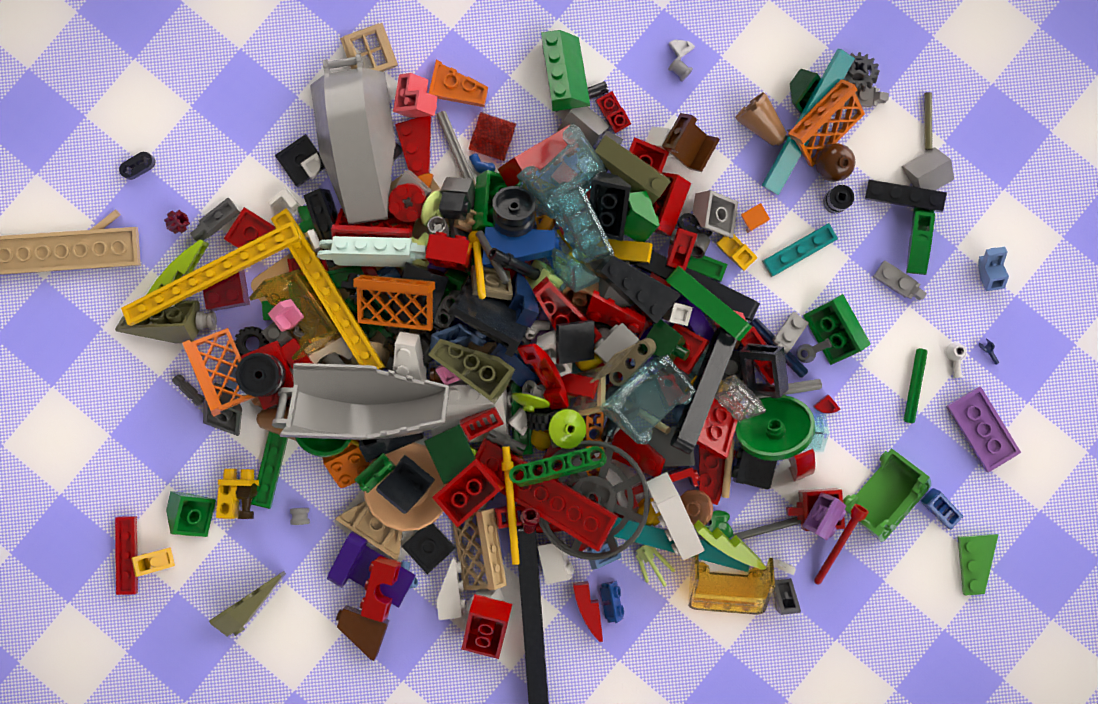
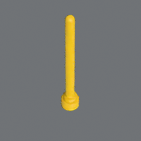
(478, 264)

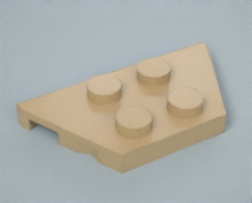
(361, 521)

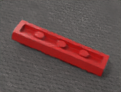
(124, 550)

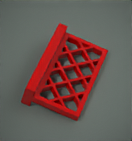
(366, 229)

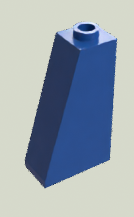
(528, 247)

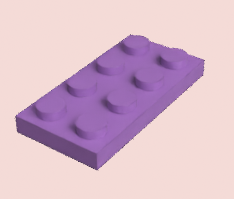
(983, 429)

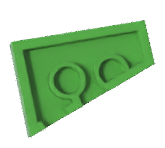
(976, 558)

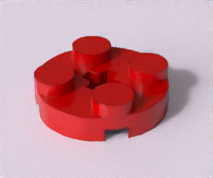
(397, 205)

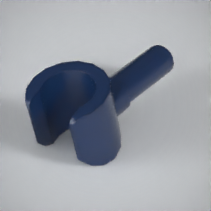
(989, 349)

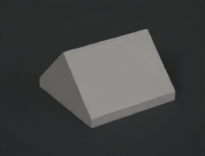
(588, 121)
(930, 170)

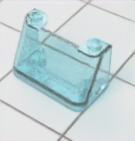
(574, 164)
(648, 398)

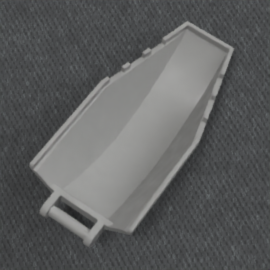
(355, 137)
(358, 403)

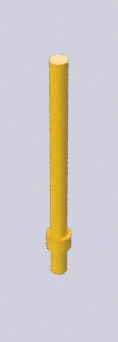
(507, 465)

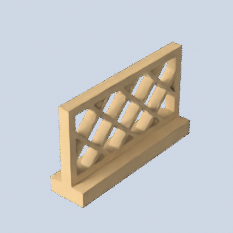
(489, 548)

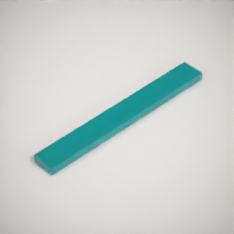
(790, 151)
(658, 539)

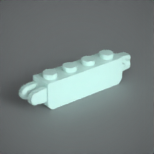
(371, 251)

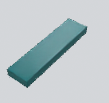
(800, 250)

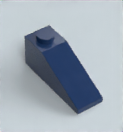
(521, 373)

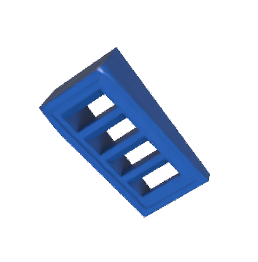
(933, 499)

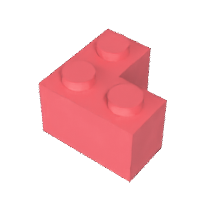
(412, 97)

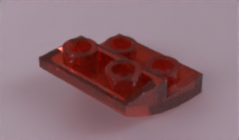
(492, 136)

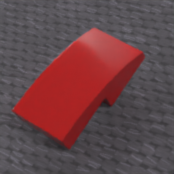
(613, 112)

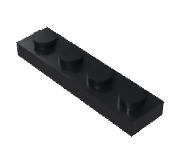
(905, 196)

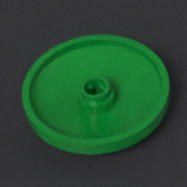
(780, 431)

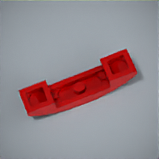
(548, 374)

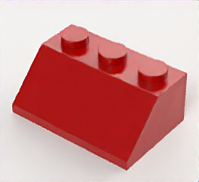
(670, 203)
(468, 492)

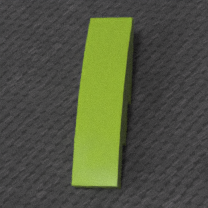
(183, 264)
(734, 548)

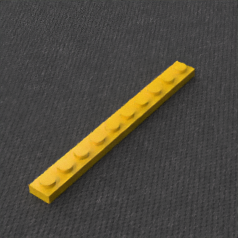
(211, 273)
(330, 296)

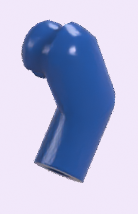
(479, 166)

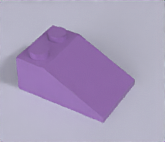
(825, 516)

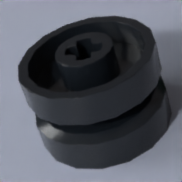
(514, 211)
(249, 376)

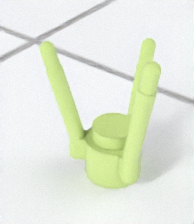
(646, 553)

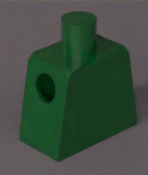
(667, 342)

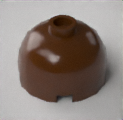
(835, 162)

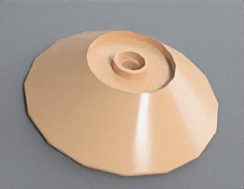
(424, 511)

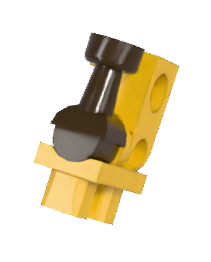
(233, 490)

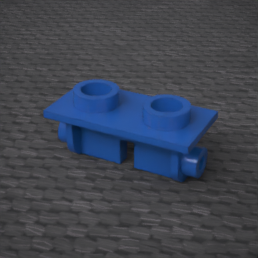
(614, 610)

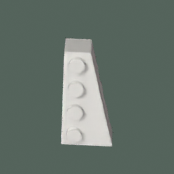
(409, 356)
(674, 517)

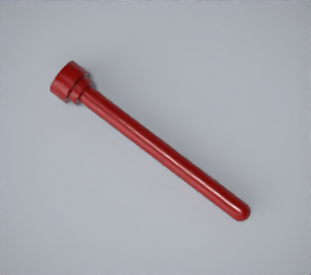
(858, 514)

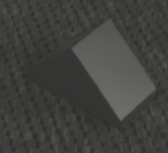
(460, 185)
(785, 597)

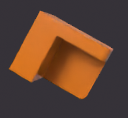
(755, 217)

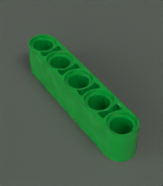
(709, 303)
(548, 466)

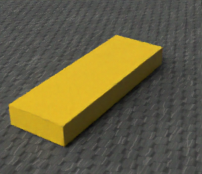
(631, 250)

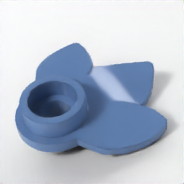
(476, 337)

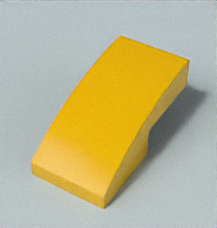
(737, 251)

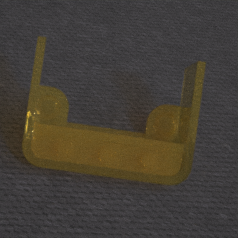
(316, 322)
(730, 591)

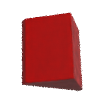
(649, 153)

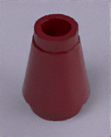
(529, 519)

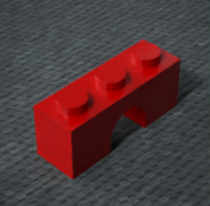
(375, 604)

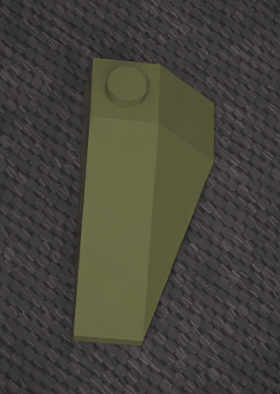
(631, 169)
(170, 325)
(479, 370)
(241, 612)

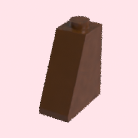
(362, 631)

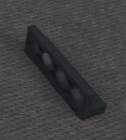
(322, 214)

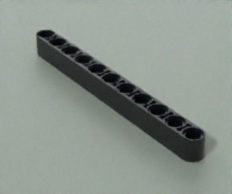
(532, 618)

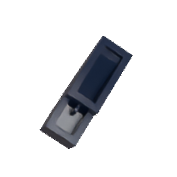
(523, 301)

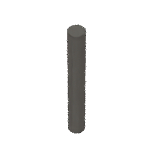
(498, 267)

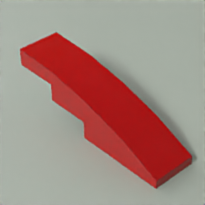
(577, 385)

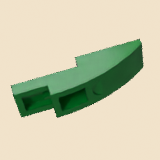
(920, 241)

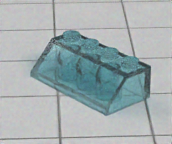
(578, 222)

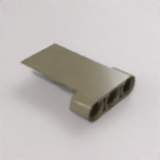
(621, 362)

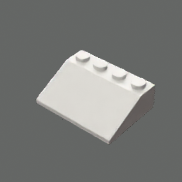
(467, 401)

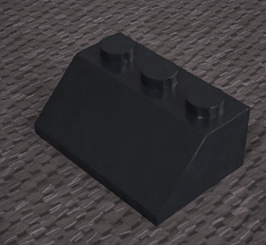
(610, 203)
(418, 272)

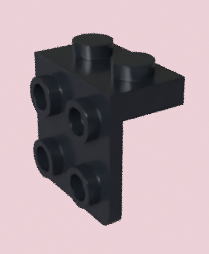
(753, 470)
(405, 484)

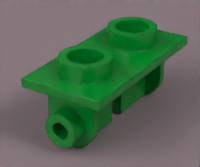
(375, 473)

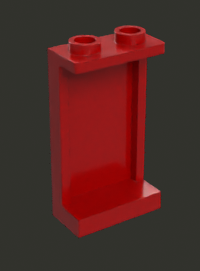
(675, 475)

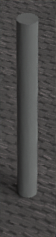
(768, 528)

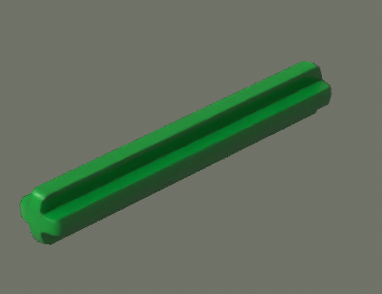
(915, 385)

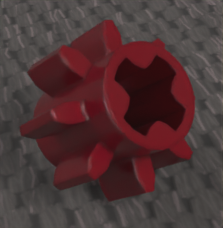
(176, 221)

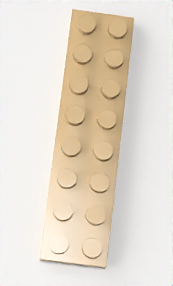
(69, 250)

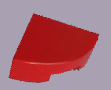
(827, 405)

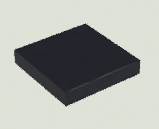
(294, 155)
(574, 342)
(428, 547)

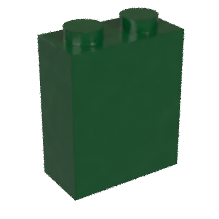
(450, 453)

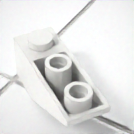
(449, 599)

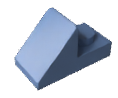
(595, 564)

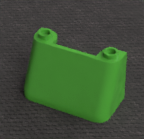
(889, 494)

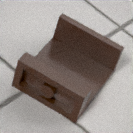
(690, 143)

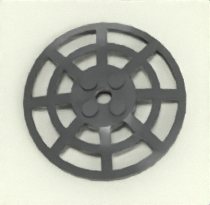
(606, 498)

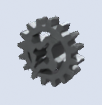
(859, 72)

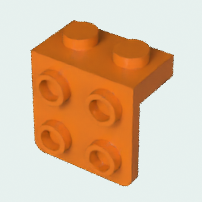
(346, 465)

